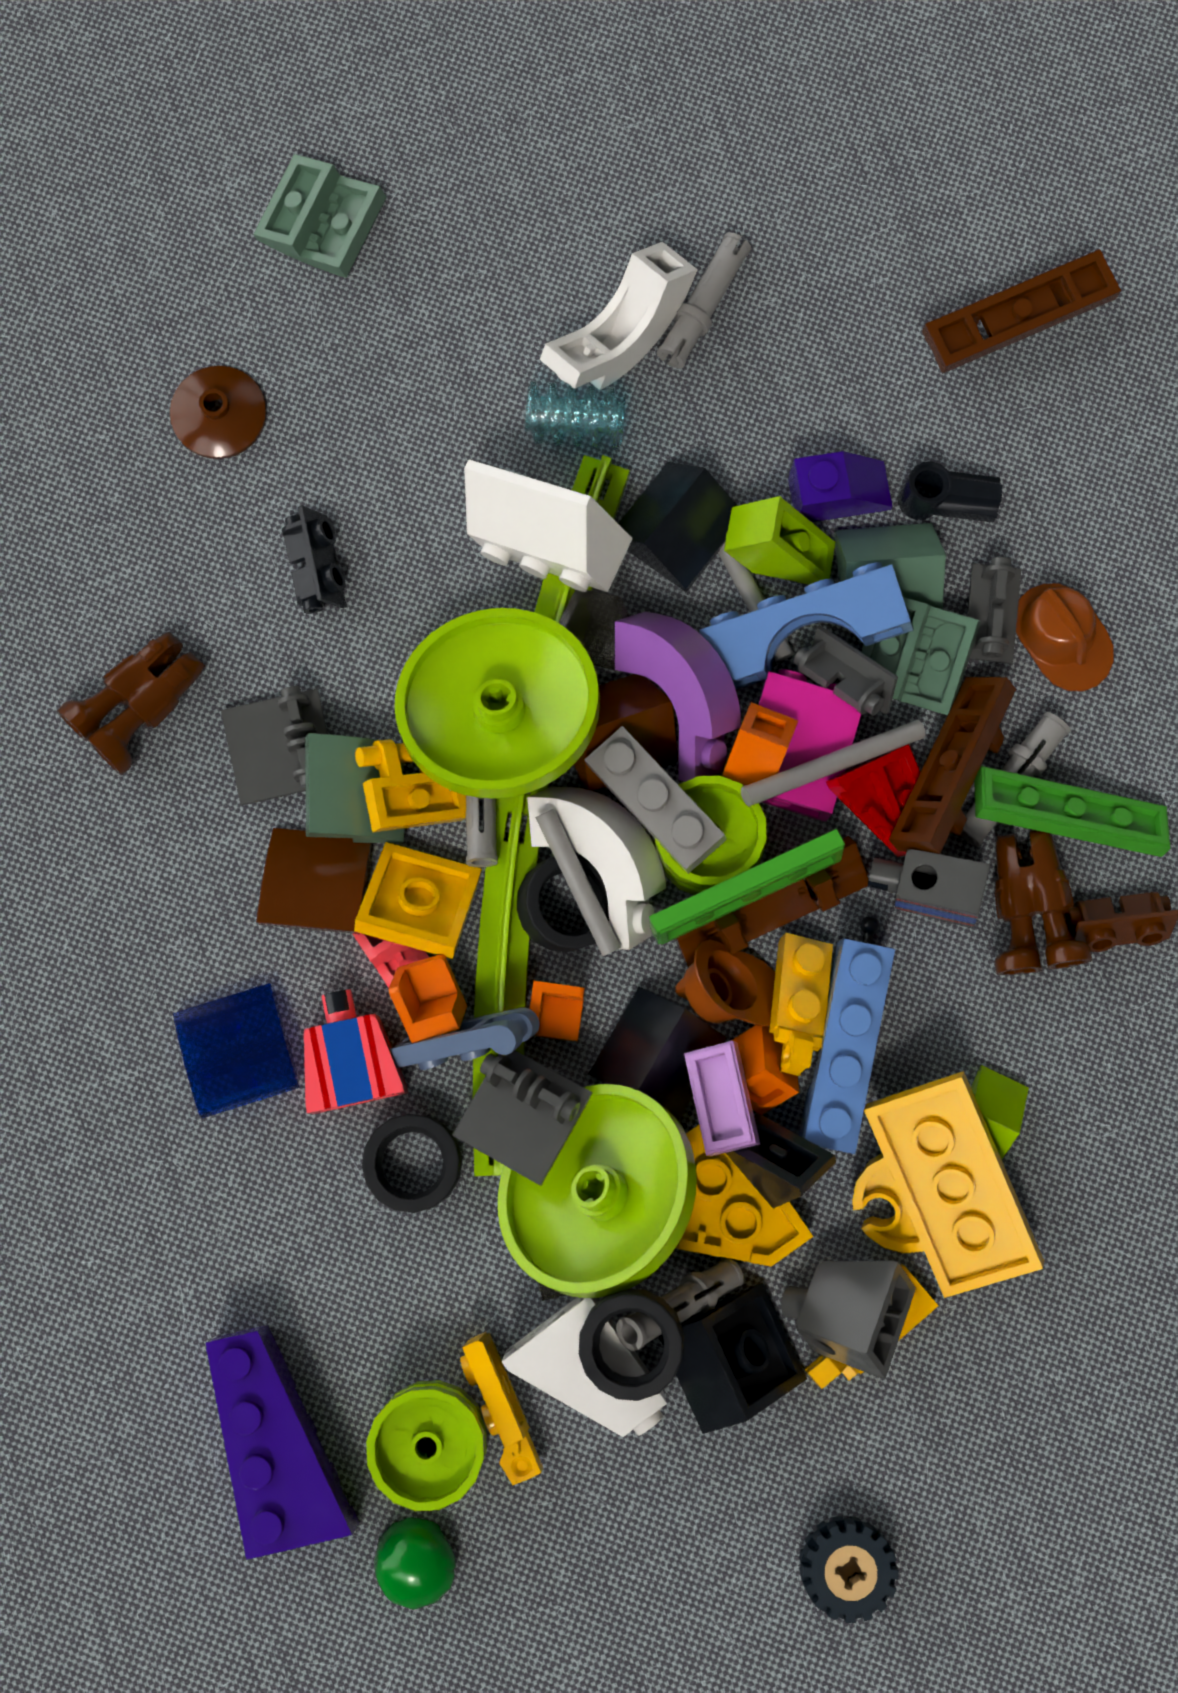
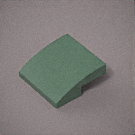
(320, 215)
(929, 658)
(336, 792)

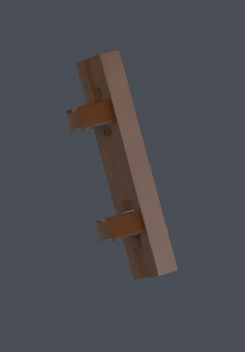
(1021, 311)
(953, 765)
(781, 906)

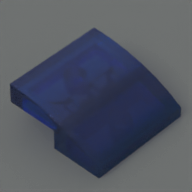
(235, 1050)

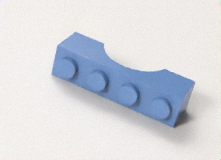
(865, 605)
(849, 1045)

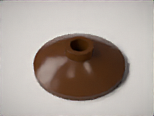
(223, 431)

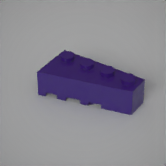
(276, 1463)

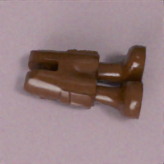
(141, 687)
(1033, 891)

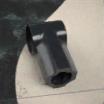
(954, 494)

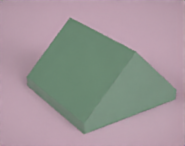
(910, 549)

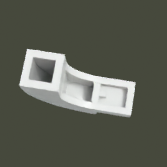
(629, 324)
(615, 847)

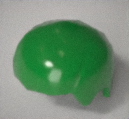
(414, 1563)

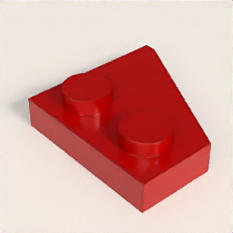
(879, 791)

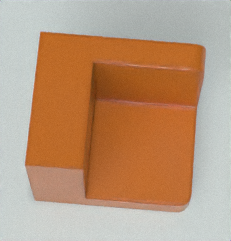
(759, 745)
(427, 998)
(558, 1010)
(762, 1069)

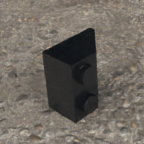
(736, 1360)

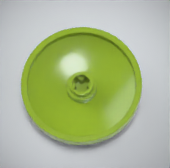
(497, 703)
(609, 1200)

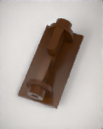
(1143, 920)

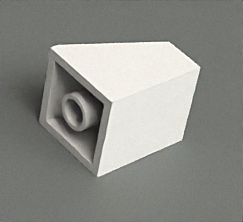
(552, 1364)

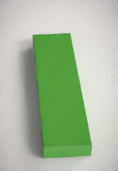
(1071, 811)
(747, 887)

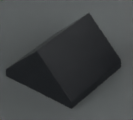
(679, 523)
(650, 1050)

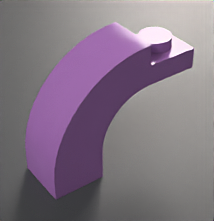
(693, 680)

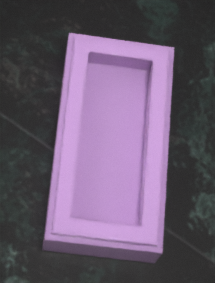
(721, 1098)

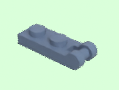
(474, 1039)

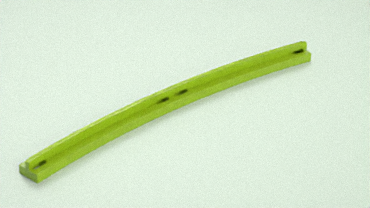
(502, 940)

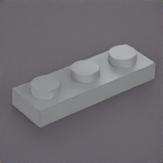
(655, 799)

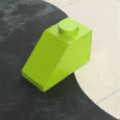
(779, 542)

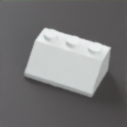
(542, 528)

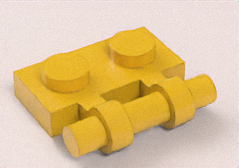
(401, 799)

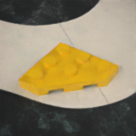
(733, 1217)

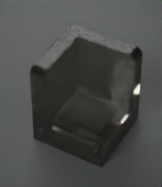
(592, 621)

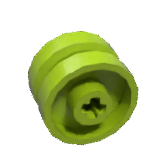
(742, 826)
(427, 1478)

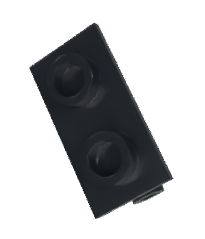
(311, 539)

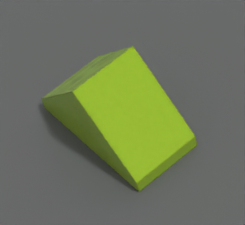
(1001, 1105)

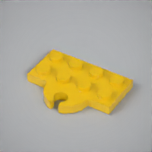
(945, 1188)

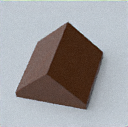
(642, 712)

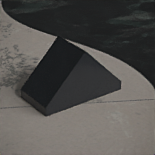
(782, 1162)

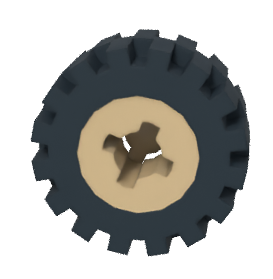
(829, 1562)

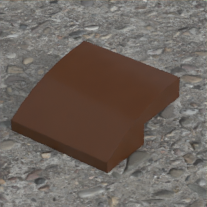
(313, 882)

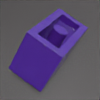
(838, 486)

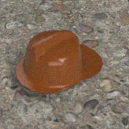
(1064, 637)
(728, 985)

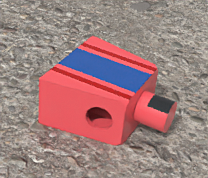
(348, 1058)

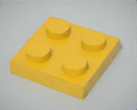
(418, 900)

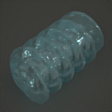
(575, 416)

